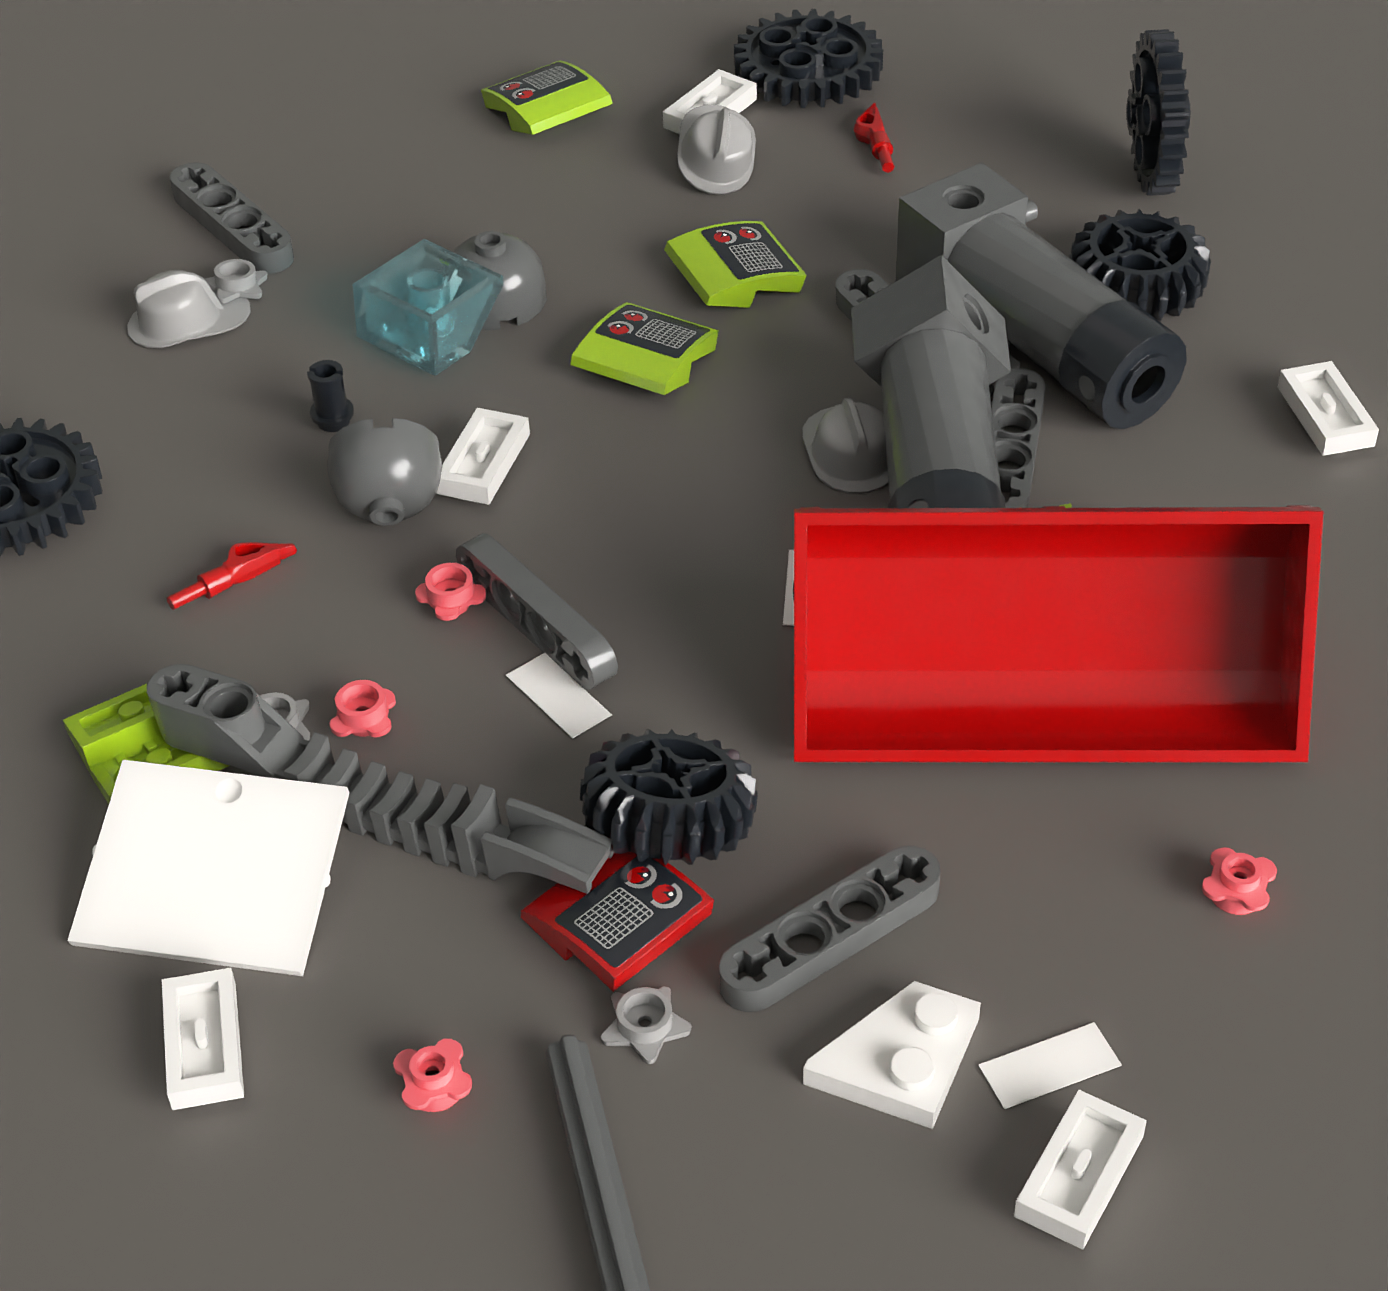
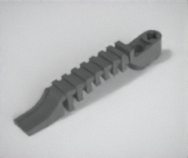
(238, 728)

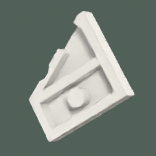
(899, 1054)

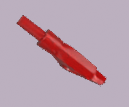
(871, 130)
(242, 564)

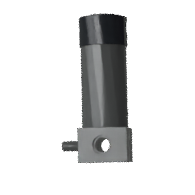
(1053, 309)
(935, 356)

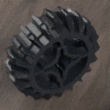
(1145, 260)
(669, 796)

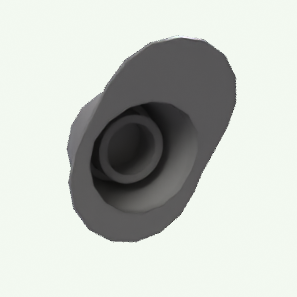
(716, 149)
(181, 308)
(848, 447)

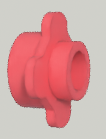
(450, 590)
(362, 710)
(1238, 881)
(435, 1091)

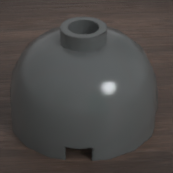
(522, 273)
(384, 469)

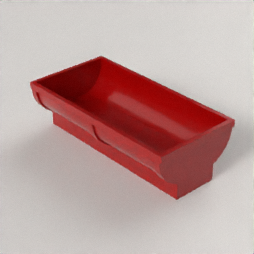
(1055, 634)

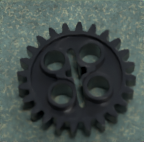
(809, 57)
(1158, 112)
(44, 483)

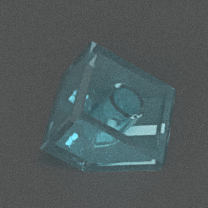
(425, 305)

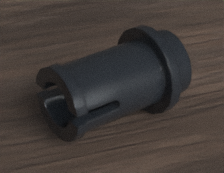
(330, 407)

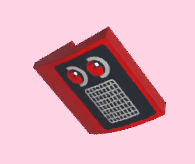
(624, 919)

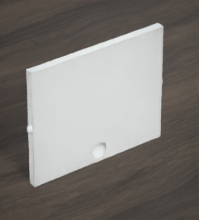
(210, 867)

